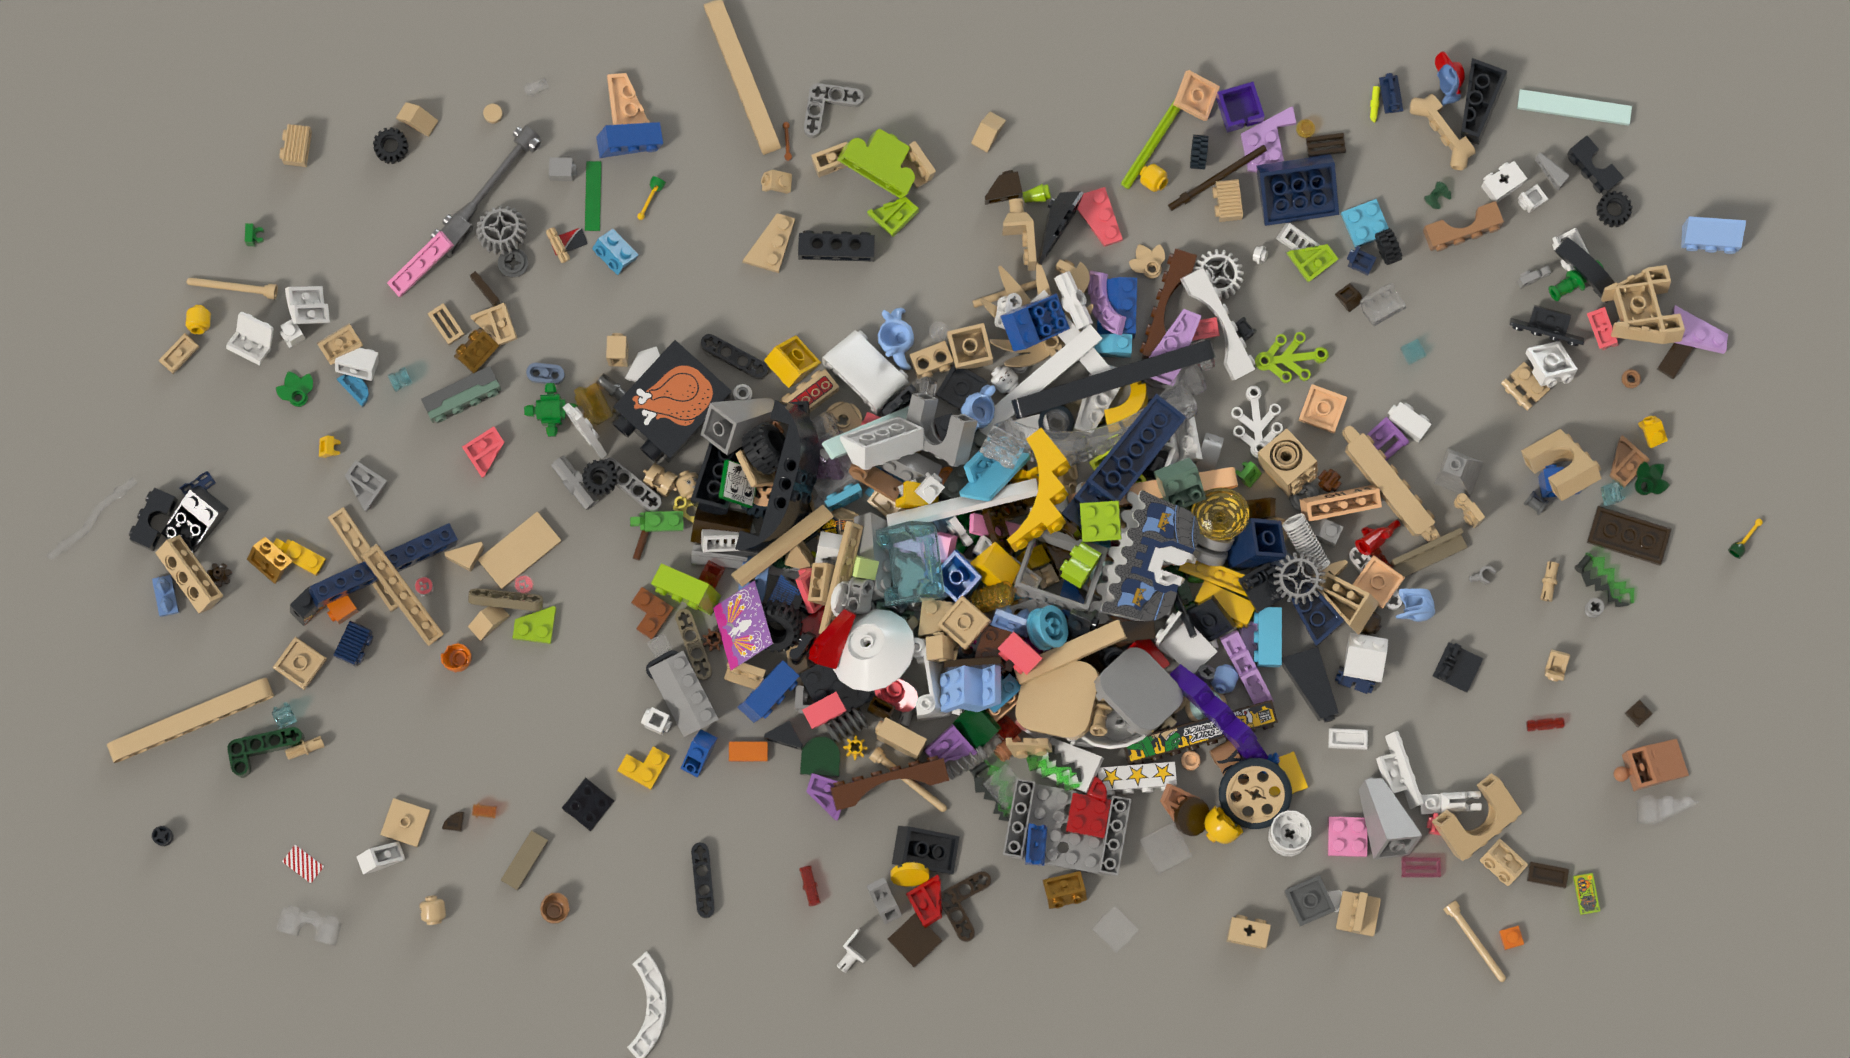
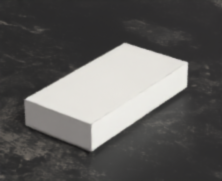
(1348, 739)

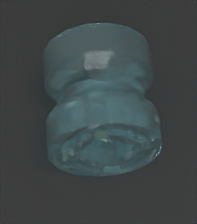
(400, 379)

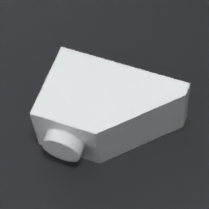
(358, 363)
(380, 857)

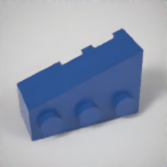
(629, 139)
(769, 692)

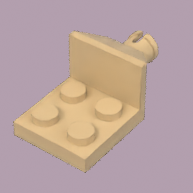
(1018, 223)

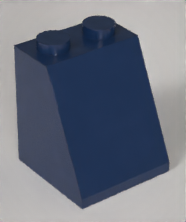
(1257, 544)

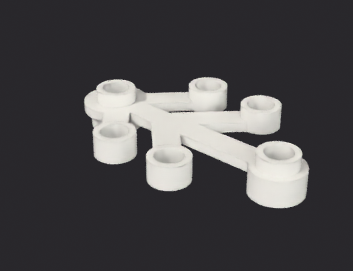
(1257, 424)

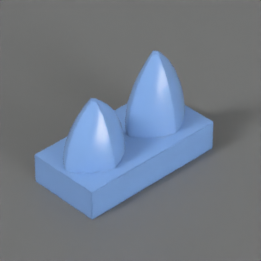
(165, 595)
(1007, 621)

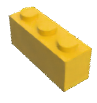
(1238, 608)

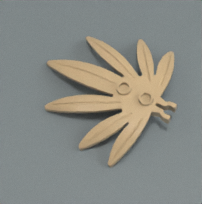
(1041, 350)

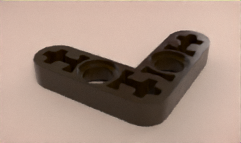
(999, 521)
(958, 897)

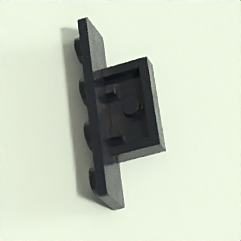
(1548, 323)

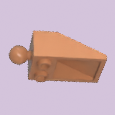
(1655, 765)

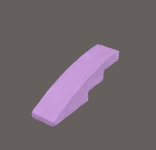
(1245, 667)

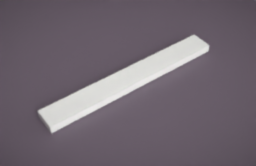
(1046, 373)
(964, 505)

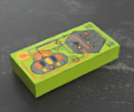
(1586, 894)

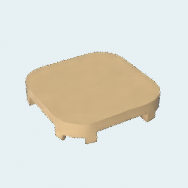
(1059, 701)

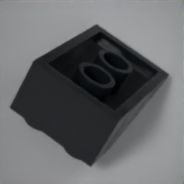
(926, 847)

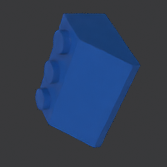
(1123, 299)

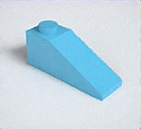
(1115, 345)

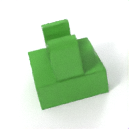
(1249, 473)

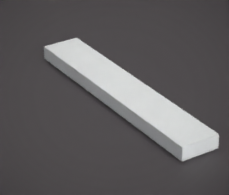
(1092, 360)

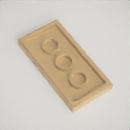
(519, 550)

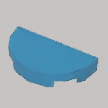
(356, 387)

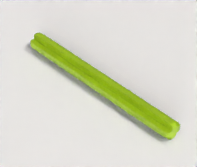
(1150, 146)

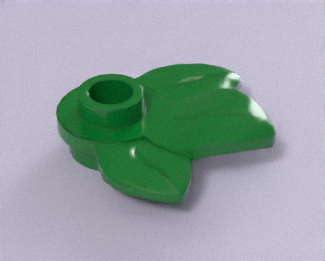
(295, 386)

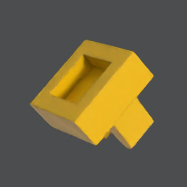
(326, 446)

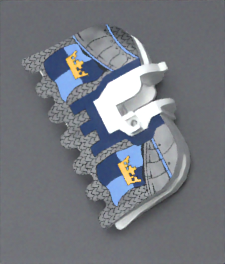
(1153, 537)

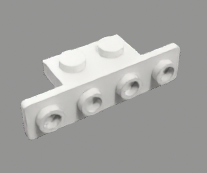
(1398, 772)

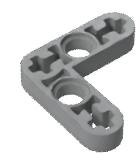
(821, 100)

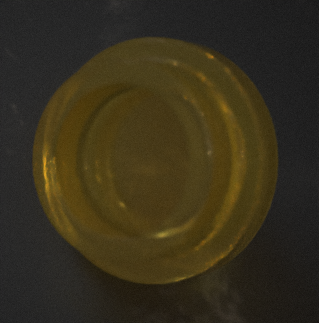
(1305, 128)

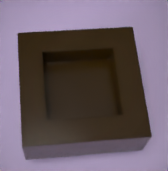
(1638, 713)

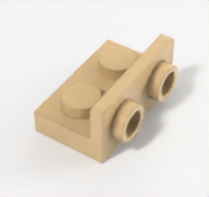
(919, 165)
(745, 675)
(1503, 862)

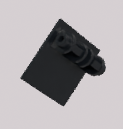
(1260, 587)
(1457, 667)
(587, 804)

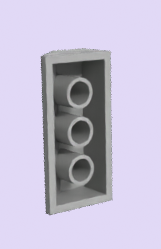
(683, 693)

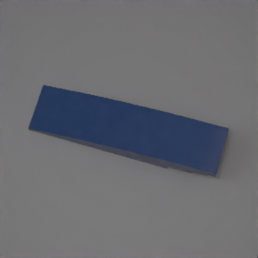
(1128, 457)

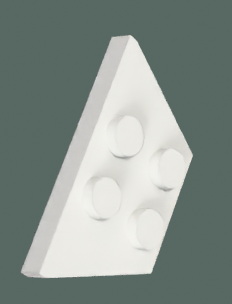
(584, 427)

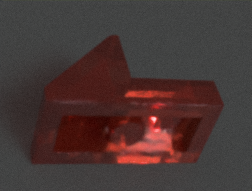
(1008, 730)

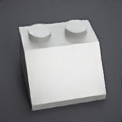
(1365, 657)

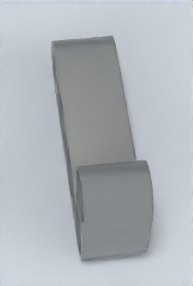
(631, 486)

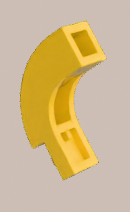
(1137, 401)

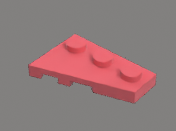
(1098, 213)

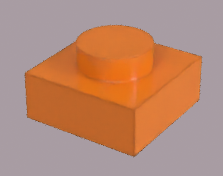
(1511, 937)

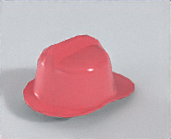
(899, 694)

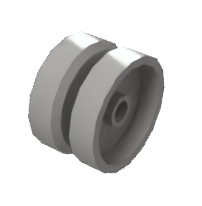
(1212, 551)

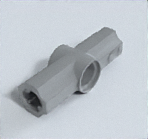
(574, 482)

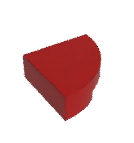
(1098, 790)

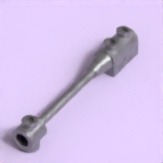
(458, 226)

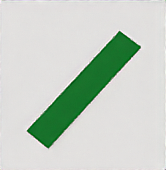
(593, 196)

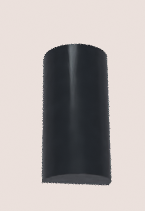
(709, 480)

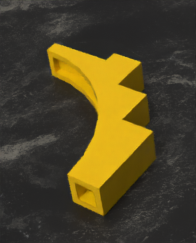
(1050, 492)

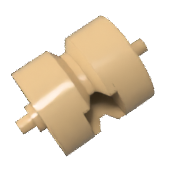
(659, 479)

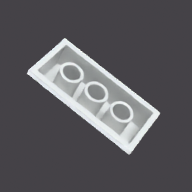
(883, 442)

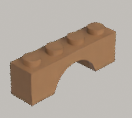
(1441, 234)

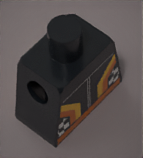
(303, 607)

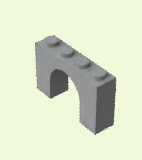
(960, 433)

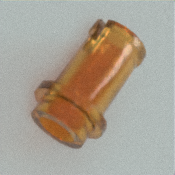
(484, 811)

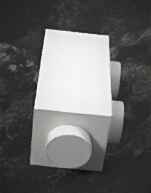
(1409, 421)

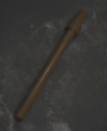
(1187, 196)

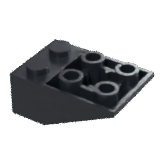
(195, 517)

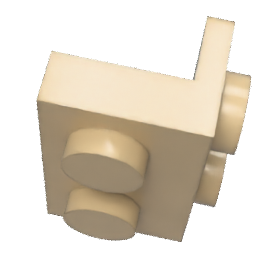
(339, 343)

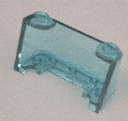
(913, 562)

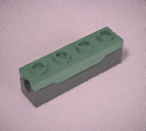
(461, 394)

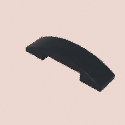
(1585, 265)

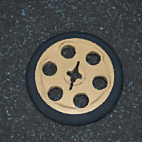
(1252, 767)

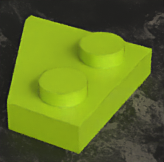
(894, 215)
(1312, 260)
(535, 626)

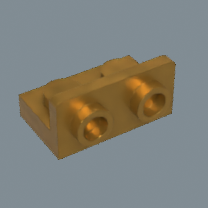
(476, 350)
(269, 559)
(1065, 890)

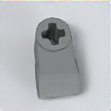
(859, 597)

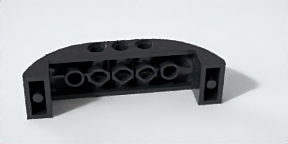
(792, 481)

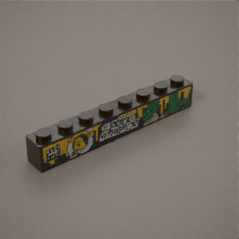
(1195, 733)

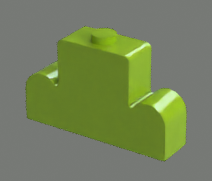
(880, 161)

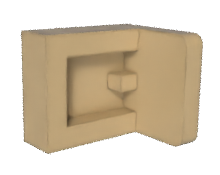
(776, 181)
(1556, 665)

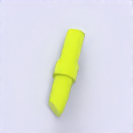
(1374, 103)

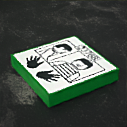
(735, 485)

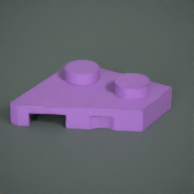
(950, 745)
(820, 791)

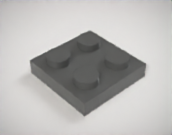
(1309, 900)

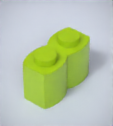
(1080, 564)

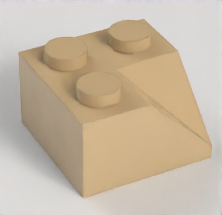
(970, 347)

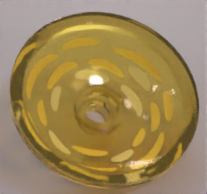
(1225, 505)

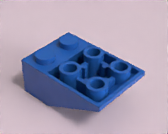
(1035, 322)

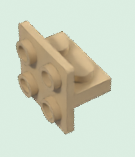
(1358, 913)

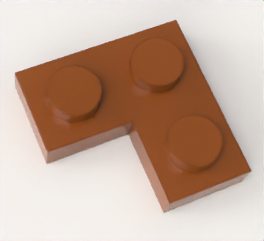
(656, 612)

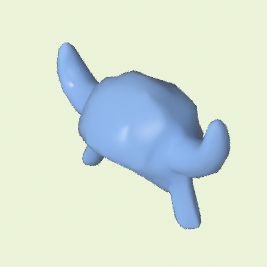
(896, 337)
(980, 406)

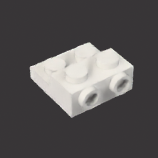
(1551, 364)

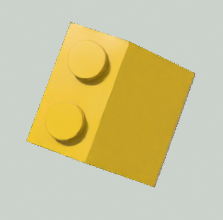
(792, 361)

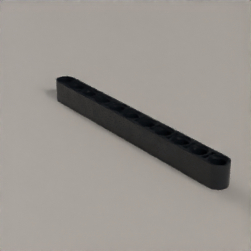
(1113, 379)

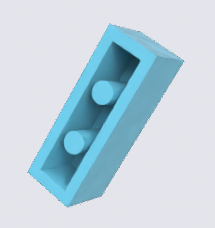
(1268, 637)

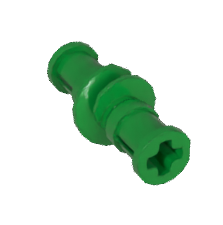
(1569, 284)

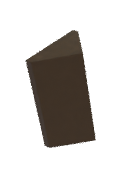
(730, 521)

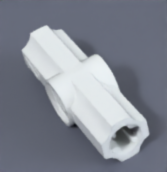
(1073, 300)

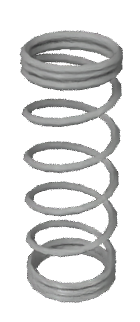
(981, 751)

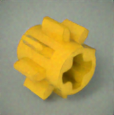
(856, 742)

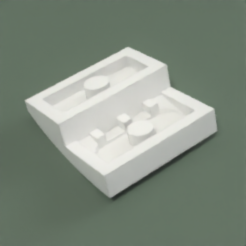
(307, 305)

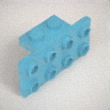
(988, 476)

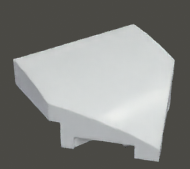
(641, 363)

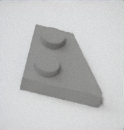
(365, 484)

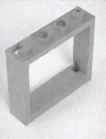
(1066, 542)

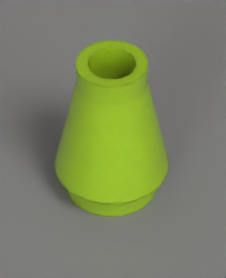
(1037, 194)

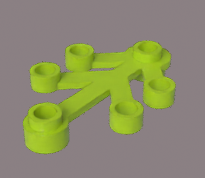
(1289, 358)

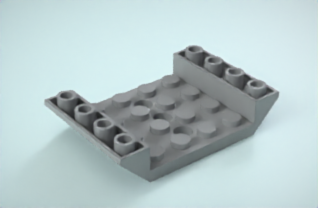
(1045, 806)

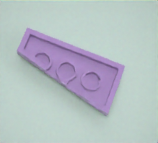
(1177, 336)

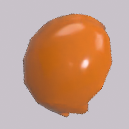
(456, 657)

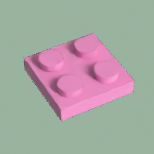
(1347, 837)

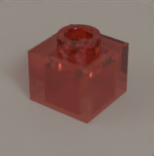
(712, 573)

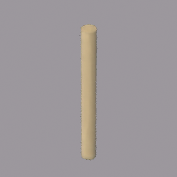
(995, 297)

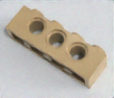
(189, 574)

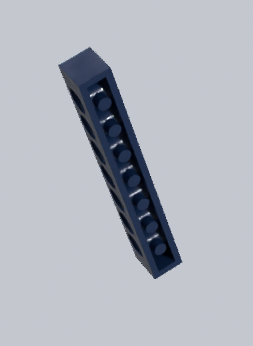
(400, 557)

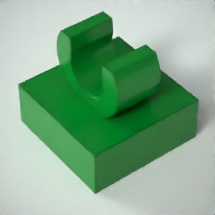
(250, 234)

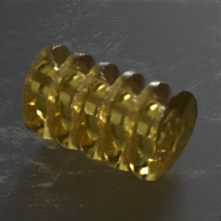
(993, 596)

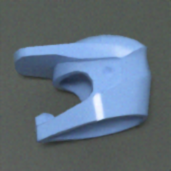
(1418, 604)

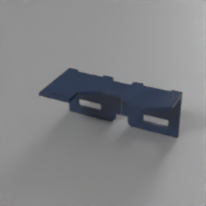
(201, 482)

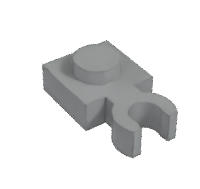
(1531, 277)

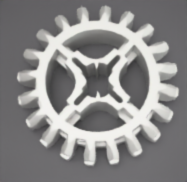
(1224, 278)

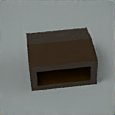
(879, 712)

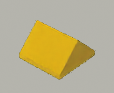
(996, 565)

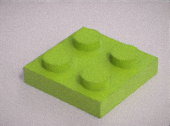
(1100, 521)

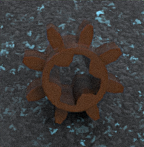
(1329, 480)
(711, 634)

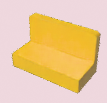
(910, 498)

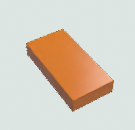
(748, 751)

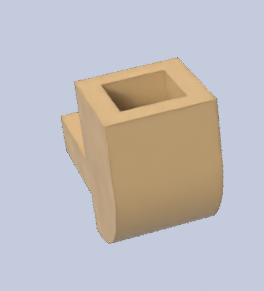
(1079, 274)

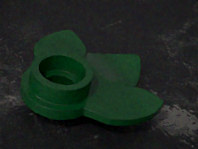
(1652, 477)

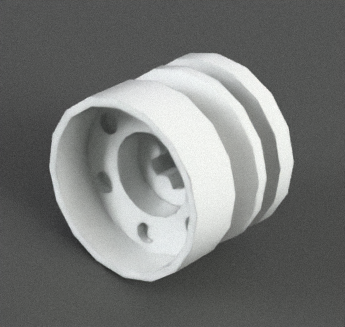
(1293, 823)

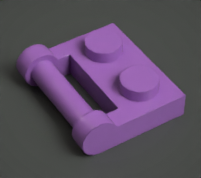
(1383, 433)

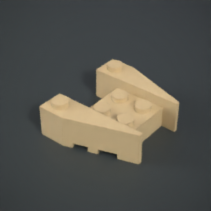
(1640, 310)

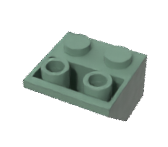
(1180, 483)

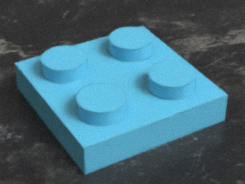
(1364, 222)
(850, 494)

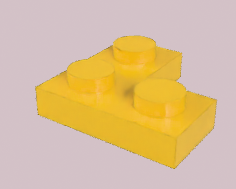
(646, 772)

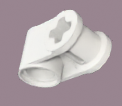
(1007, 306)

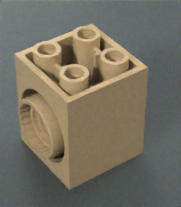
(1288, 463)

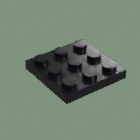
(823, 681)

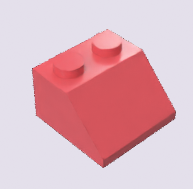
(1019, 653)

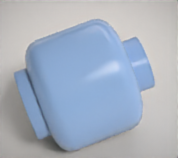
(1225, 679)

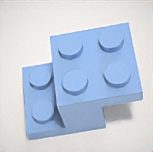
(970, 688)

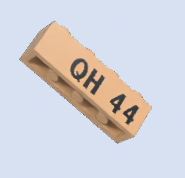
(1341, 503)

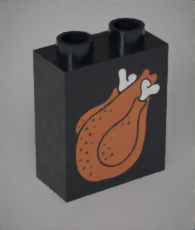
(669, 403)

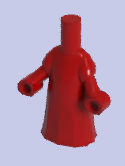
(1375, 538)

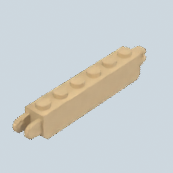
(1392, 488)

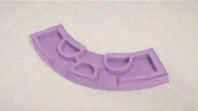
(1102, 308)

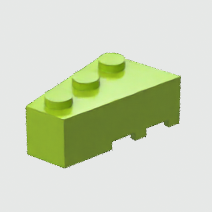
(685, 589)

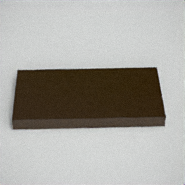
(1629, 535)

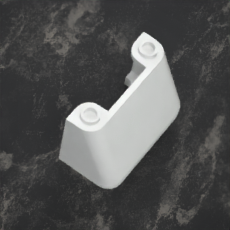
(866, 371)
(929, 705)

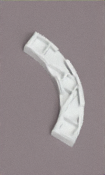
(655, 1008)

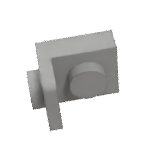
(800, 697)

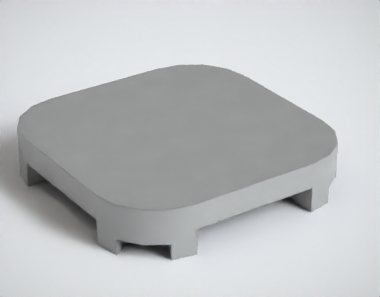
(1139, 691)

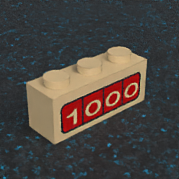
(815, 391)

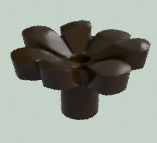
(222, 576)

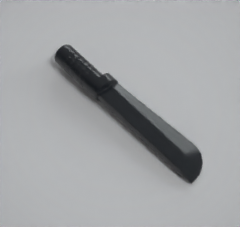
(1184, 616)

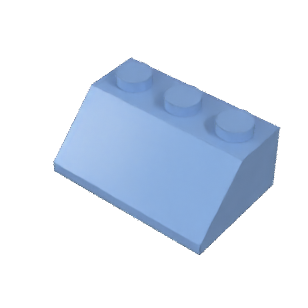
(1713, 234)

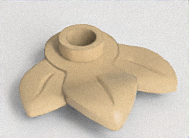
(1146, 258)

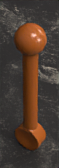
(788, 156)

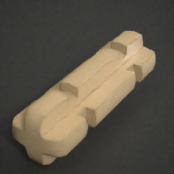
(557, 245)

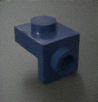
(1360, 260)

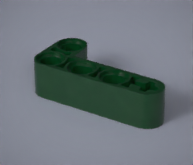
(266, 747)

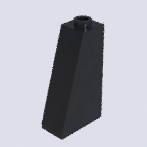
(1311, 681)

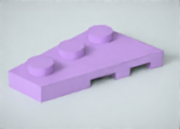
(1700, 333)

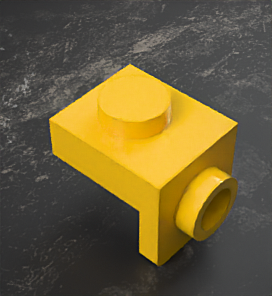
(1653, 431)

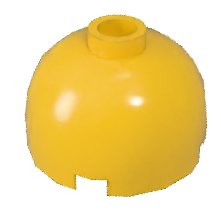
(1221, 827)

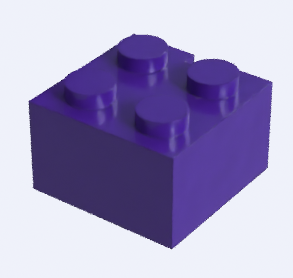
(1240, 106)

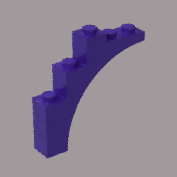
(1218, 713)

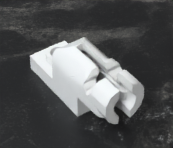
(1453, 802)

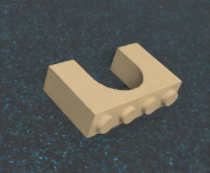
(1558, 448)
(1501, 812)

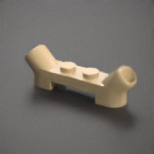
(1430, 108)

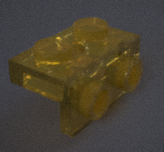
(593, 403)

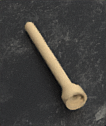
(269, 290)
(879, 757)
(1454, 911)

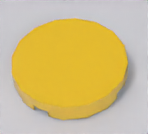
(909, 874)

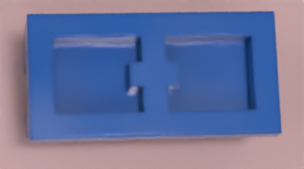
(1036, 845)

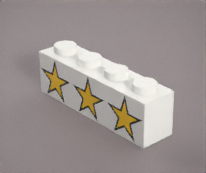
(1138, 777)

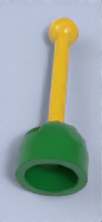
(656, 185)

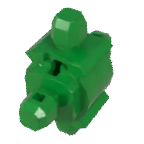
(549, 410)

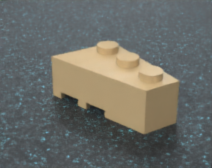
(1349, 601)
(930, 615)

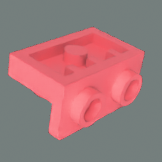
(803, 584)

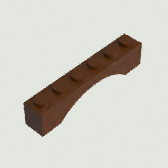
(1180, 264)
(849, 794)

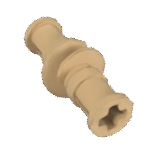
(1099, 718)

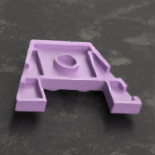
(1267, 134)

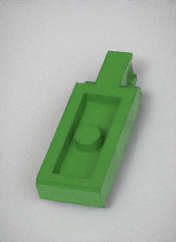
(659, 521)

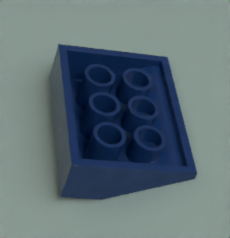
(1298, 189)

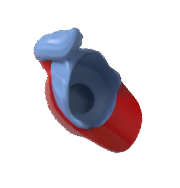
(1451, 77)

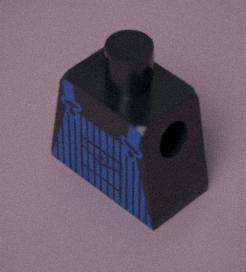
(789, 592)

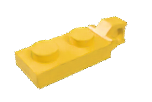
(301, 556)

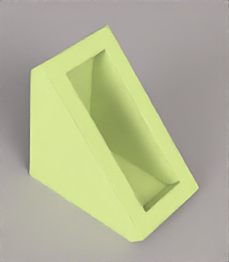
(865, 568)

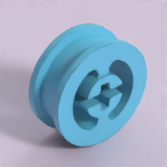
(1045, 623)

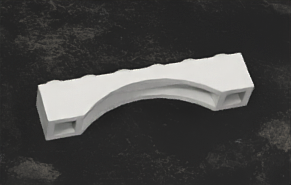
(1236, 358)

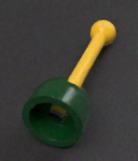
(1738, 549)

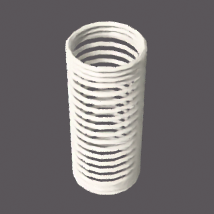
(1290, 525)

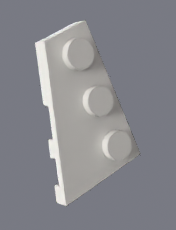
(1188, 441)

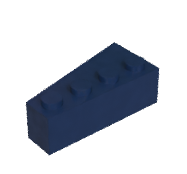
(1317, 616)

